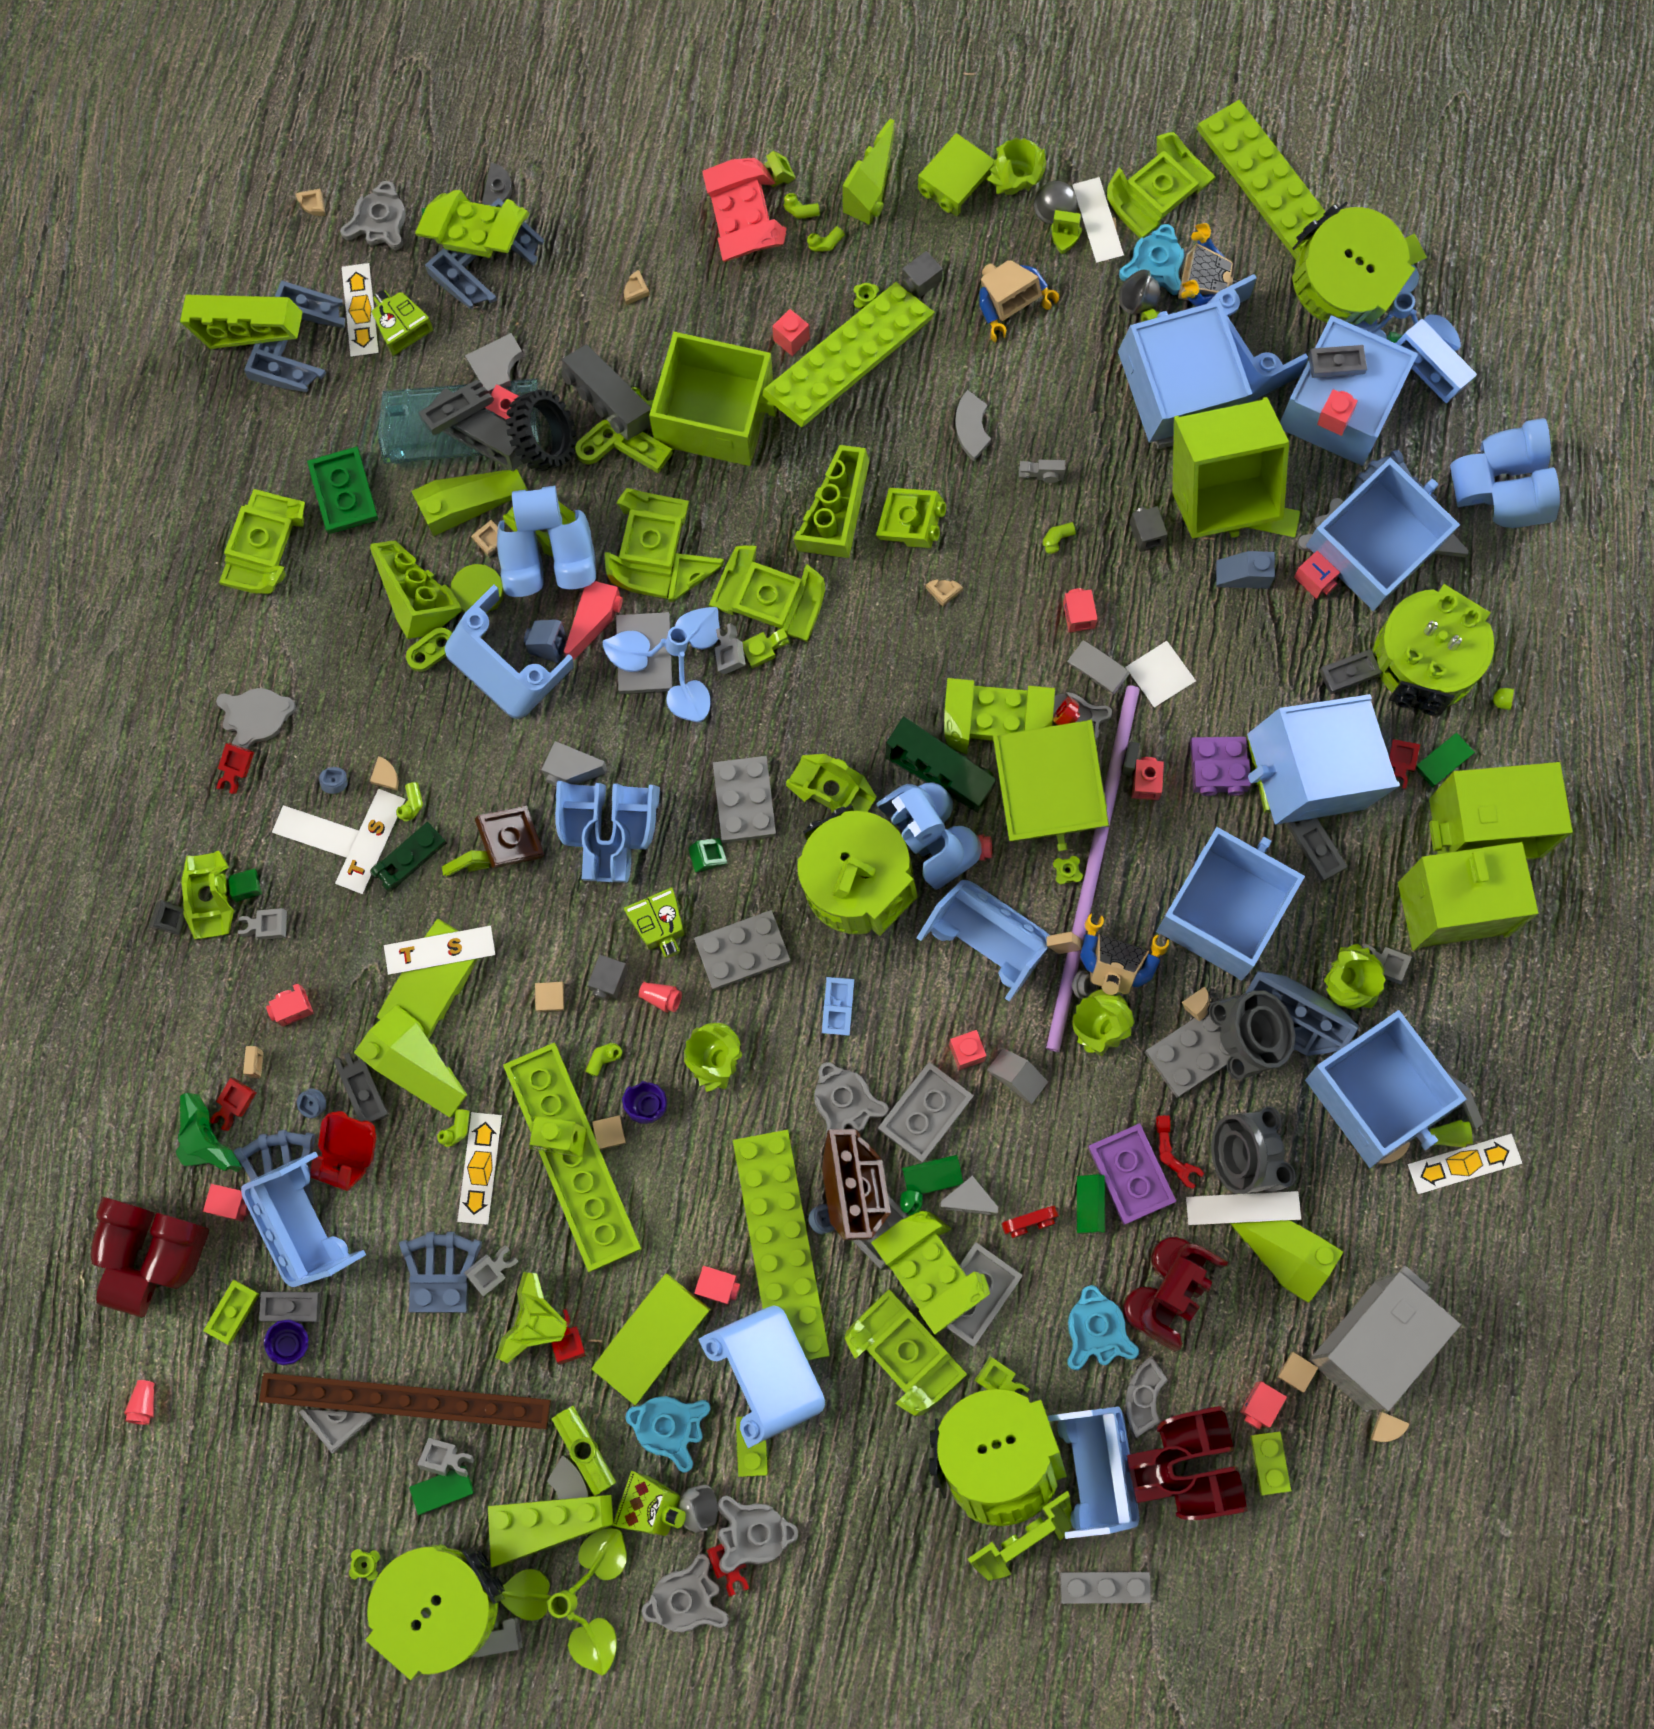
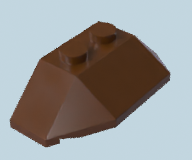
(854, 1185)

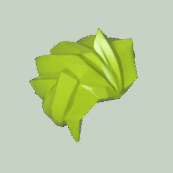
(1017, 166)
(1355, 978)
(1102, 1021)
(712, 1054)

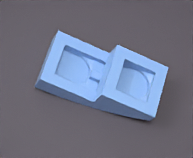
(838, 1006)

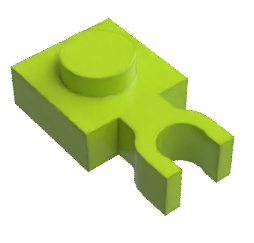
(997, 1376)

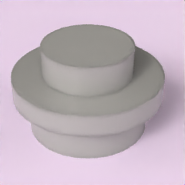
(1082, 985)

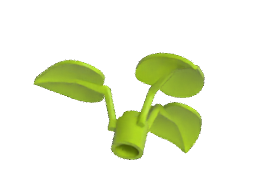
(593, 1643)

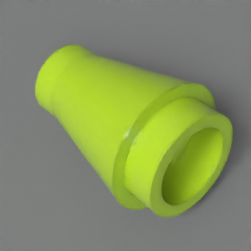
(1453, 1134)

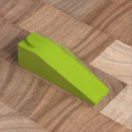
(866, 181)
(461, 498)
(414, 595)
(405, 1056)
(1292, 1254)

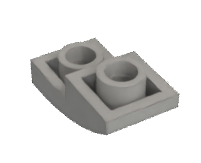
(1098, 667)

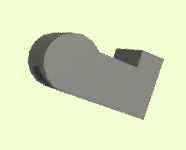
(503, 1639)

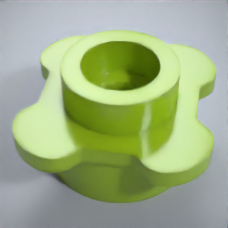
(862, 290)
(1067, 877)
(358, 1558)

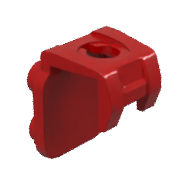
(344, 1145)

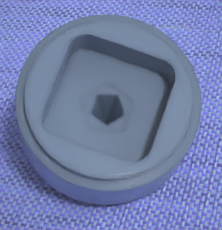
(333, 780)
(311, 1103)
(820, 1220)

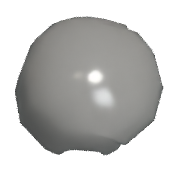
(700, 1508)

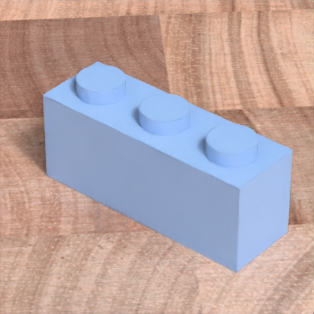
(1436, 361)

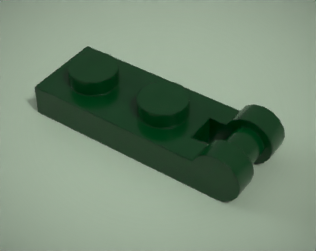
(408, 856)

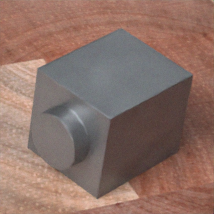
(921, 275)
(1148, 528)
(607, 978)

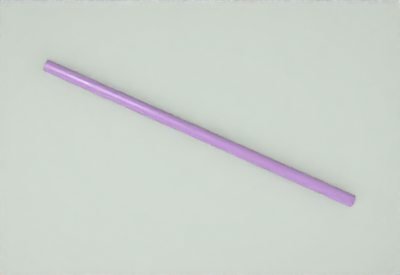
(1093, 868)

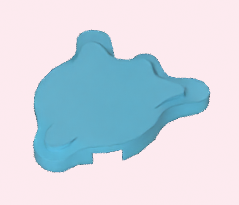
(1160, 256)
(1098, 1330)
(667, 1426)

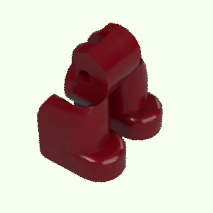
(121, 1235)
(1183, 1276)
(1187, 1438)

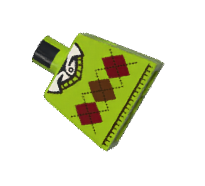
(648, 1506)

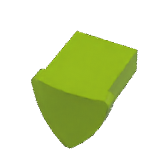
(1065, 230)
(849, 869)

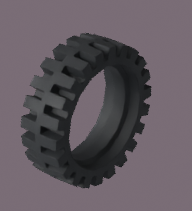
(523, 436)

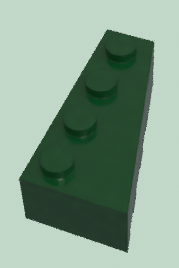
(937, 763)

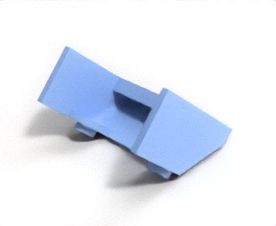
(1265, 370)
(510, 690)
(991, 930)
(292, 1226)
(1101, 1471)

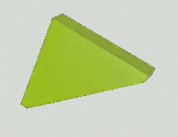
(689, 572)
(472, 860)

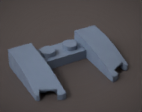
(450, 272)
(266, 359)

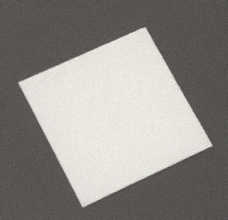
(1160, 674)

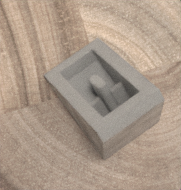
(1018, 1075)
(969, 1198)

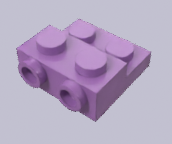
(1220, 765)

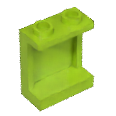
(954, 174)

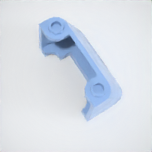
(769, 1371)

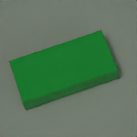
(1444, 760)
(933, 1175)
(1091, 1204)
(440, 1491)

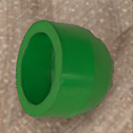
(911, 1202)

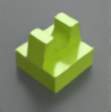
(781, 168)

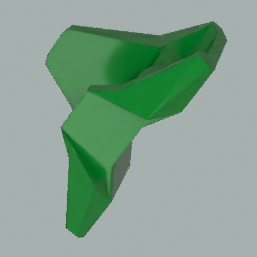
(197, 1140)

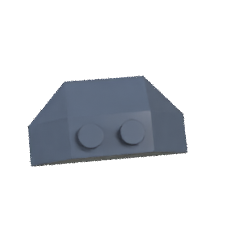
(1317, 1021)

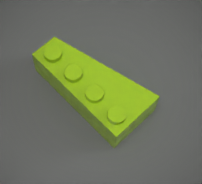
(240, 319)
(834, 513)
(532, 1527)

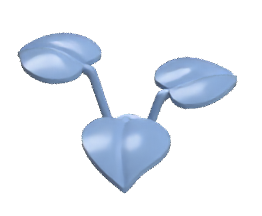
(1403, 307)
(698, 627)

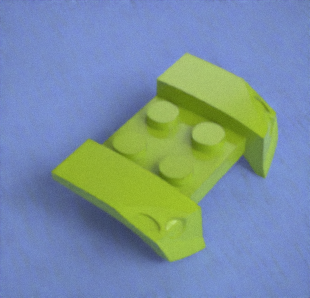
(1157, 186)
(470, 225)
(260, 541)
(647, 543)
(769, 594)
(993, 711)
(930, 1270)
(905, 1353)
(991, 1562)

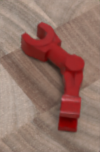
(1169, 1159)

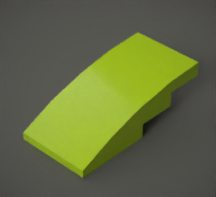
(429, 990)
(650, 1339)

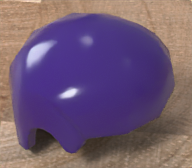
(644, 1102)
(286, 1342)

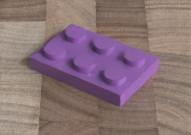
(1132, 1174)

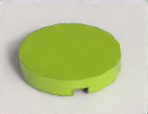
(473, 583)

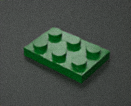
(342, 490)

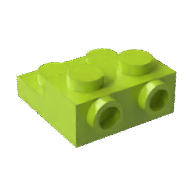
(911, 517)

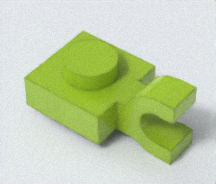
(760, 648)

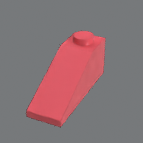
(593, 615)

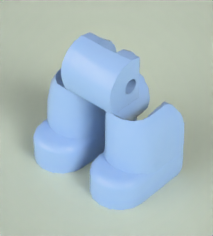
(1513, 452)
(519, 550)
(921, 817)
(579, 825)

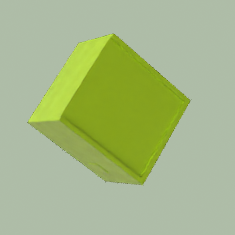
(712, 398)
(1230, 468)
(1051, 782)
(1501, 808)
(1467, 895)

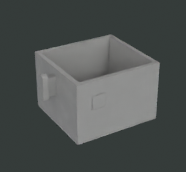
(1385, 1341)

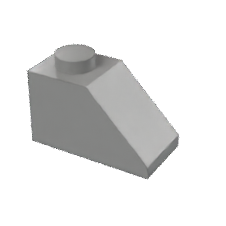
(571, 765)

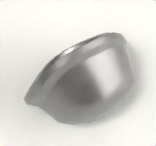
(1052, 197)
(1139, 292)

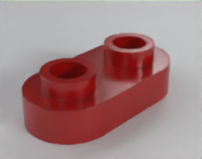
(1067, 712)
(1019, 1225)

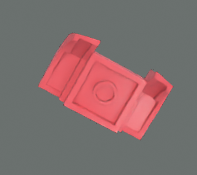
(742, 207)

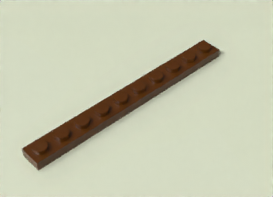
(405, 1400)

